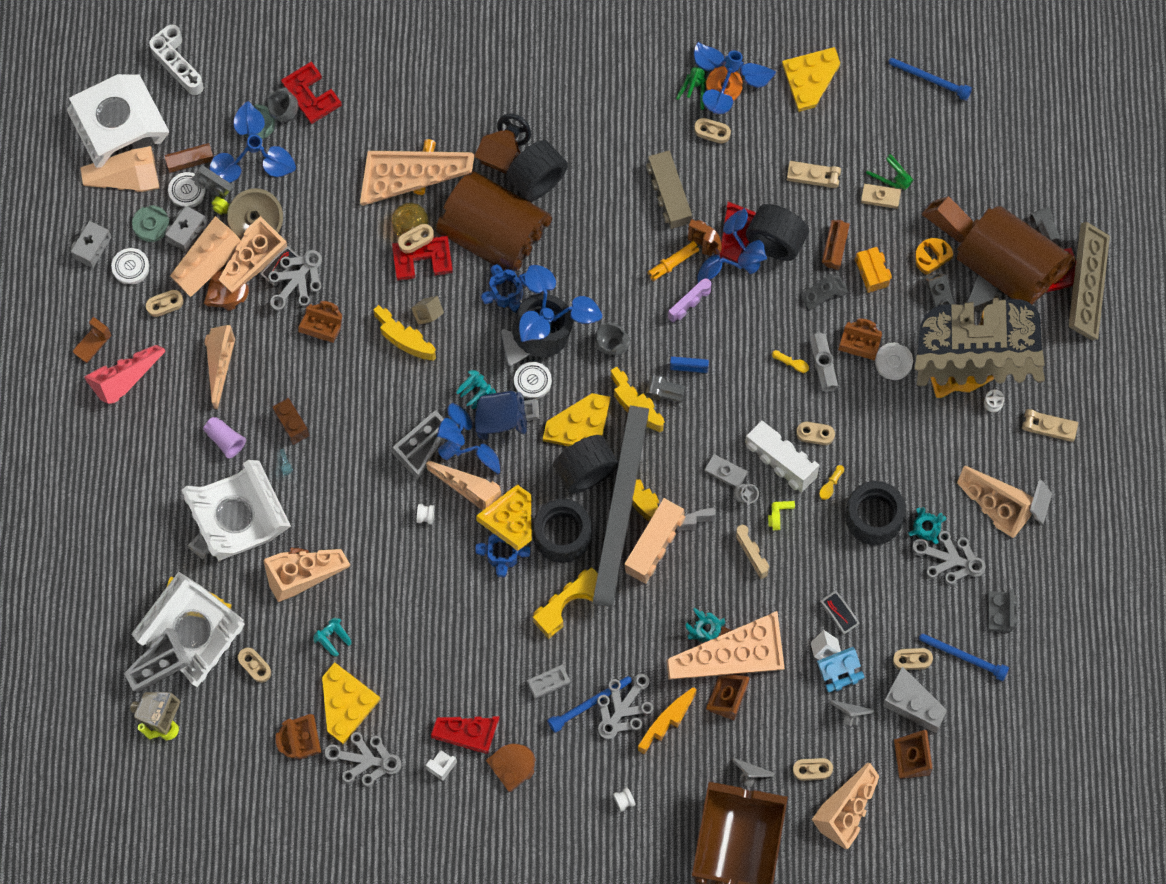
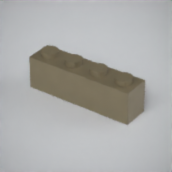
(670, 189)

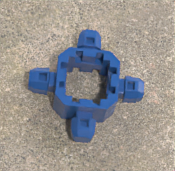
(499, 277)
(500, 563)

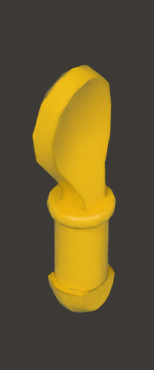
(799, 365)
(827, 490)

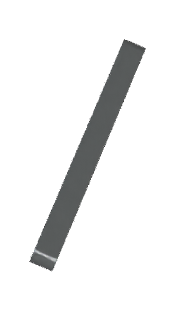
(621, 506)

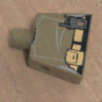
(156, 710)

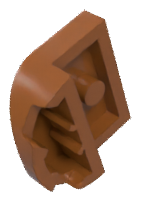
(704, 236)
(220, 296)
(322, 321)
(861, 339)
(298, 738)
(513, 765)

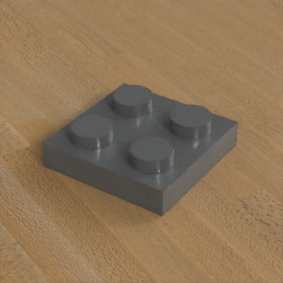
(212, 182)

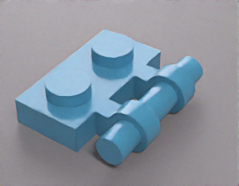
(838, 664)

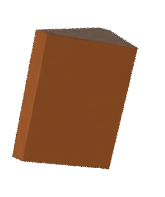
(728, 695)
(913, 755)

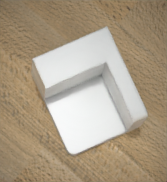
(825, 645)
(441, 765)

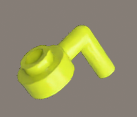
(220, 205)
(774, 519)
(172, 733)

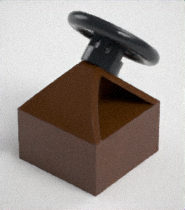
(501, 148)

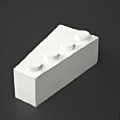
(782, 456)

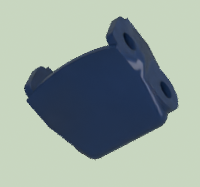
(500, 413)

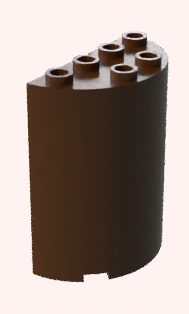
(492, 221)
(1013, 255)
(738, 836)

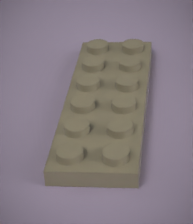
(1089, 281)

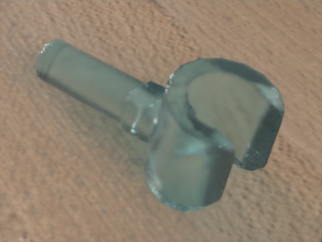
(286, 467)

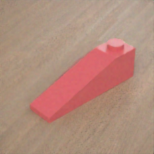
(117, 380)

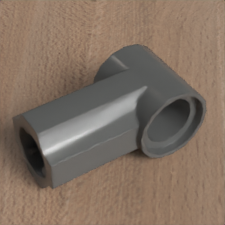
(1043, 222)
(660, 388)

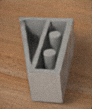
(419, 445)
(158, 662)
(914, 702)

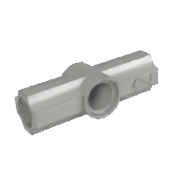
(821, 352)

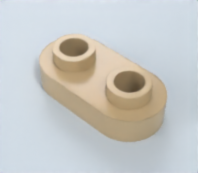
(713, 129)
(414, 237)
(164, 303)
(815, 435)
(912, 659)
(255, 665)
(812, 769)

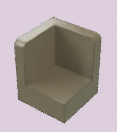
(427, 310)

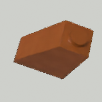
(949, 218)

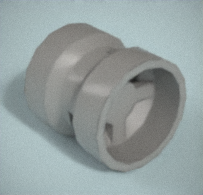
(750, 494)

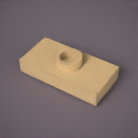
(881, 196)

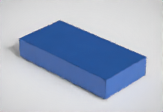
(689, 364)

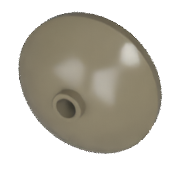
(254, 201)

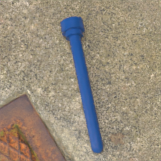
(962, 91)
(999, 671)
(556, 723)

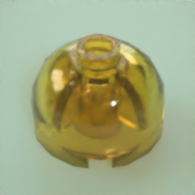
(408, 217)

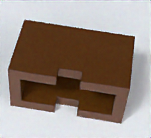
(290, 421)

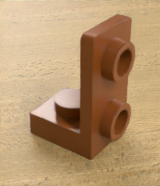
(92, 341)

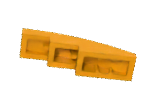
(672, 715)

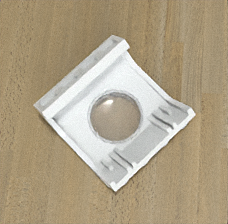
(115, 116)
(237, 511)
(199, 621)

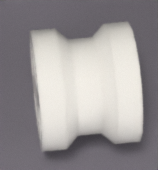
(997, 398)
(425, 514)
(624, 799)

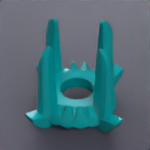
(472, 381)
(936, 522)
(333, 625)
(699, 633)

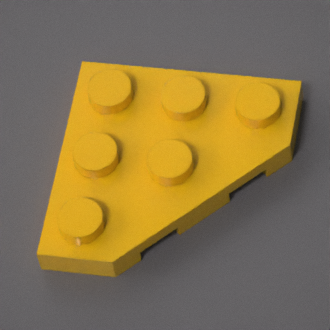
(810, 76)
(578, 421)
(510, 517)
(345, 702)

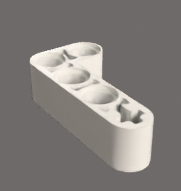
(178, 63)

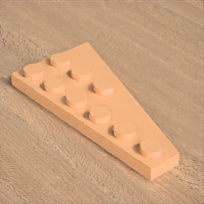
(404, 171)
(742, 650)

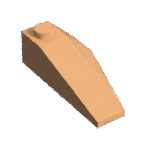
(123, 171)
(252, 255)
(219, 352)
(473, 488)
(842, 812)

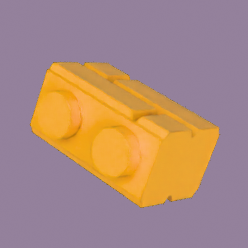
(872, 269)

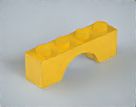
(549, 618)

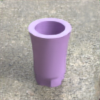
(224, 437)

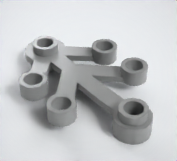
(297, 277)
(952, 558)
(622, 709)
(366, 760)

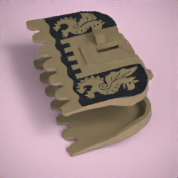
(1001, 347)

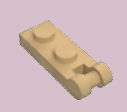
(813, 174)
(1050, 426)
(752, 551)

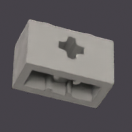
(185, 237)
(90, 253)

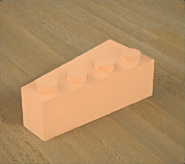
(206, 257)
(654, 541)

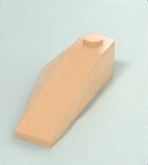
(1002, 502)
(298, 572)

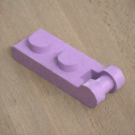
(691, 299)

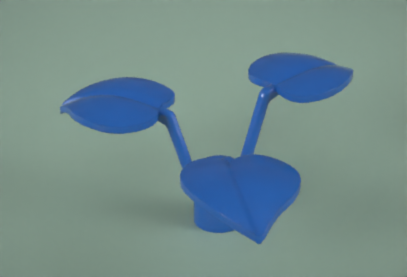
(709, 58)
(251, 122)
(748, 260)
(537, 326)
(449, 430)

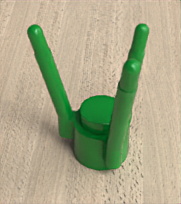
(695, 79)
(903, 179)

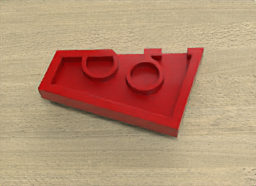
(730, 247)
(468, 732)

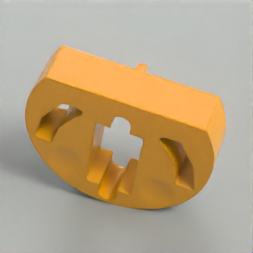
(929, 265)

